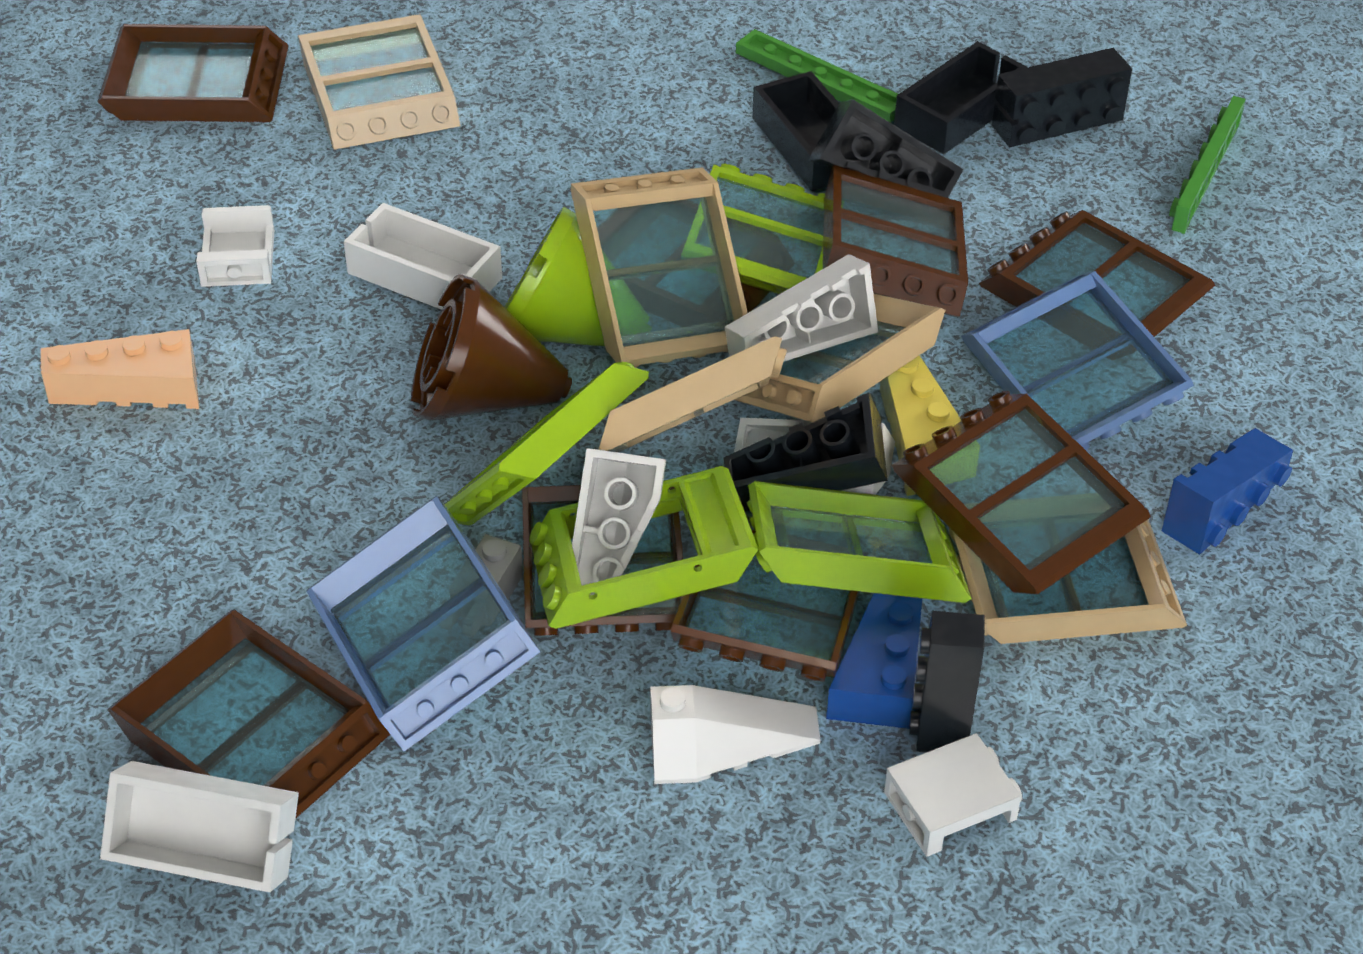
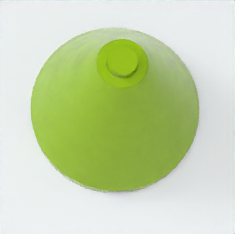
(556, 289)

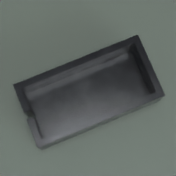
(1061, 97)
(953, 98)
(794, 117)

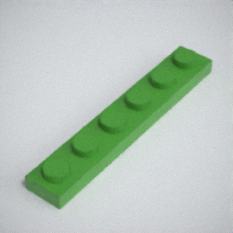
(839, 82)
(1205, 167)

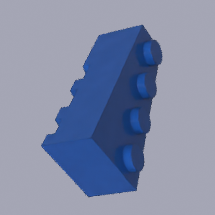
(1225, 490)
(879, 665)

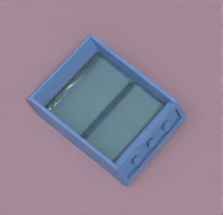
(1080, 358)
(421, 623)

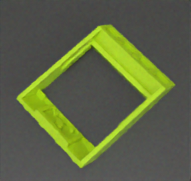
(717, 530)

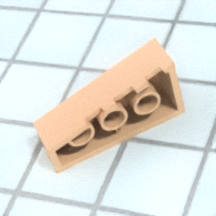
(123, 371)

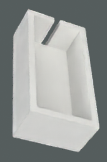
(418, 255)
(199, 826)

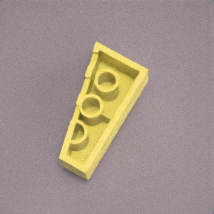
(915, 407)

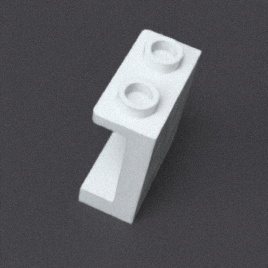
(236, 246)
(950, 791)

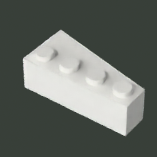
(813, 314)

